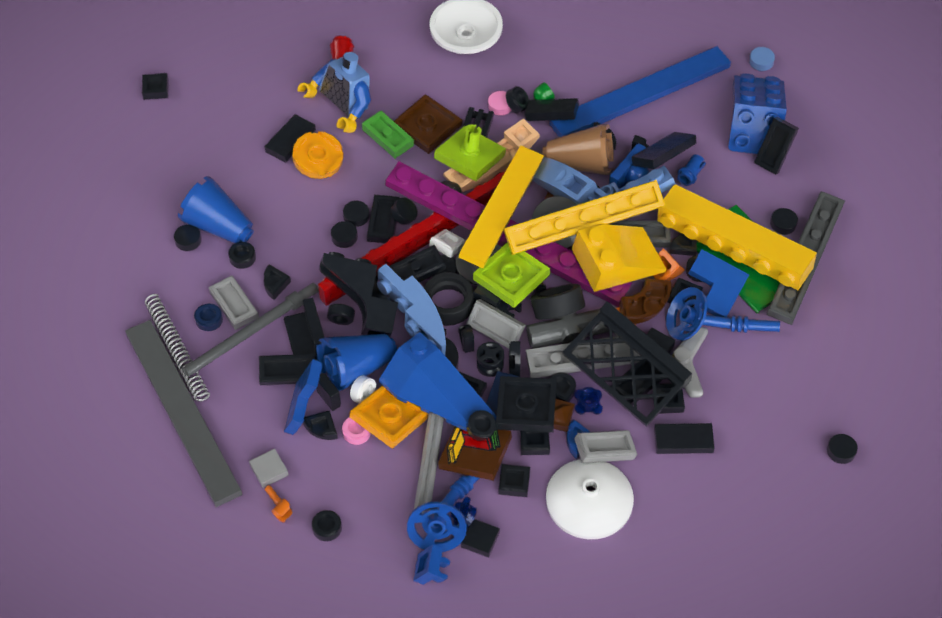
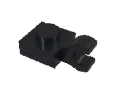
(487, 296)

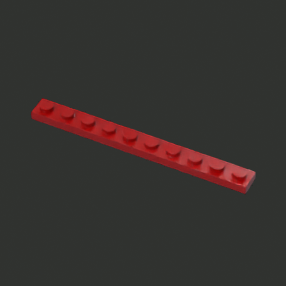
(411, 240)

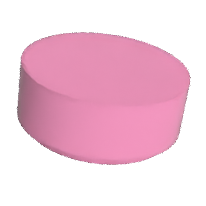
(498, 103)
(354, 433)

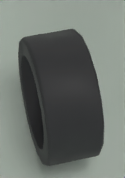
(455, 282)
(557, 301)

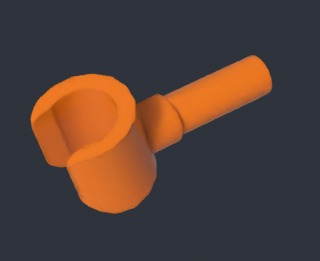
(282, 509)

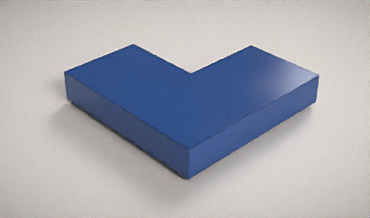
(724, 280)
(303, 390)

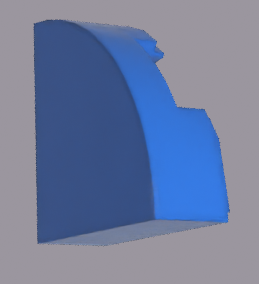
(573, 429)

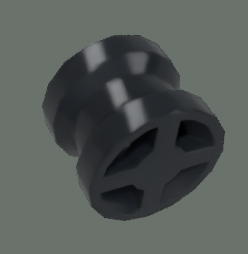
(492, 352)

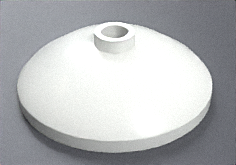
(466, 25)
(589, 512)

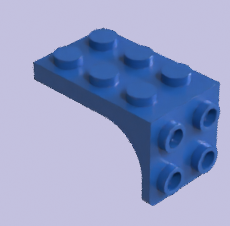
(754, 108)

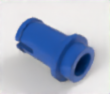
(688, 174)

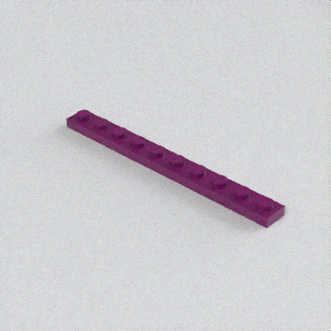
(467, 212)

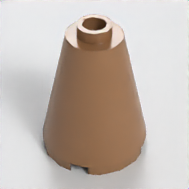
(584, 150)

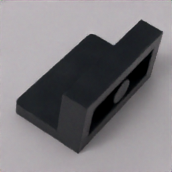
(304, 329)

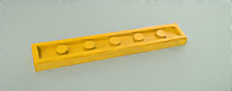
(501, 207)
(585, 215)

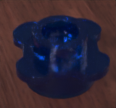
(588, 394)
(467, 510)

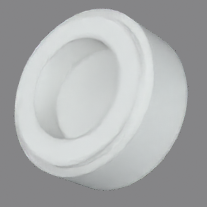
(362, 388)

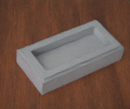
(233, 302)
(495, 323)
(605, 446)

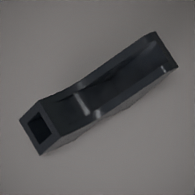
(357, 281)

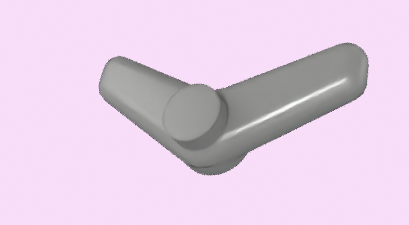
(685, 355)

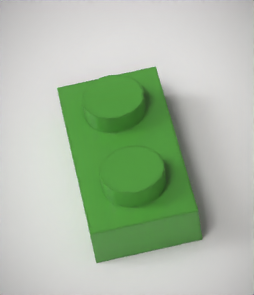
(388, 134)

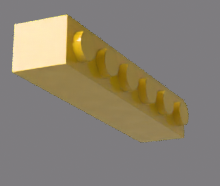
(737, 237)

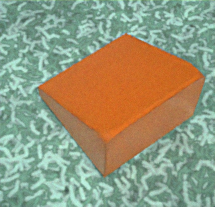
(673, 268)

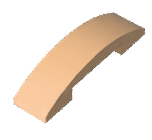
(519, 134)

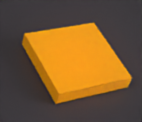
(388, 417)

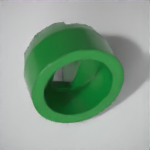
(543, 92)

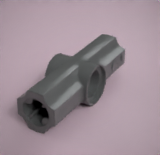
(562, 329)

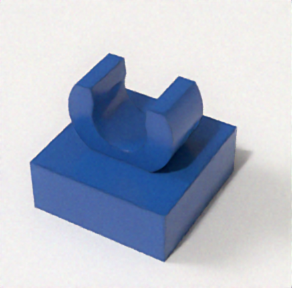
(428, 565)

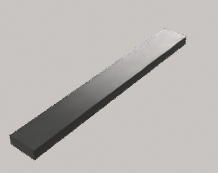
(183, 414)

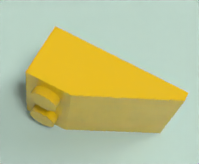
(615, 255)

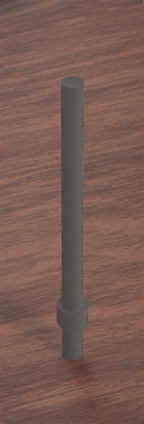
(292, 302)

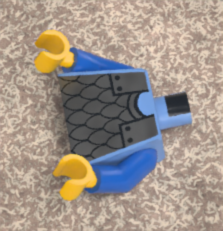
(345, 86)

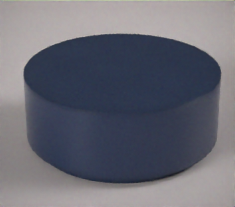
(208, 317)

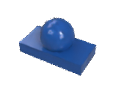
(626, 171)

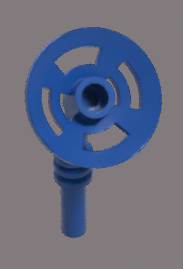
(697, 317)
(439, 520)

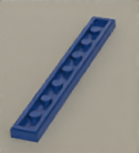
(644, 91)

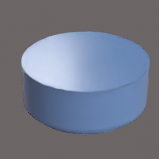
(762, 59)

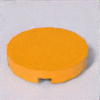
(317, 155)

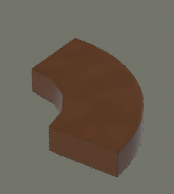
(647, 302)

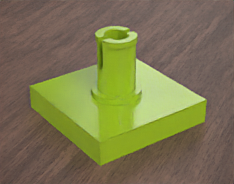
(470, 152)
(511, 275)

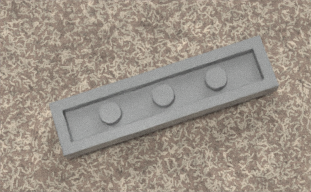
(550, 360)

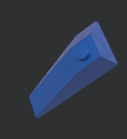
(431, 381)

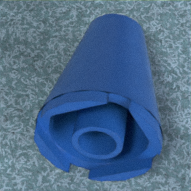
(215, 212)
(353, 356)

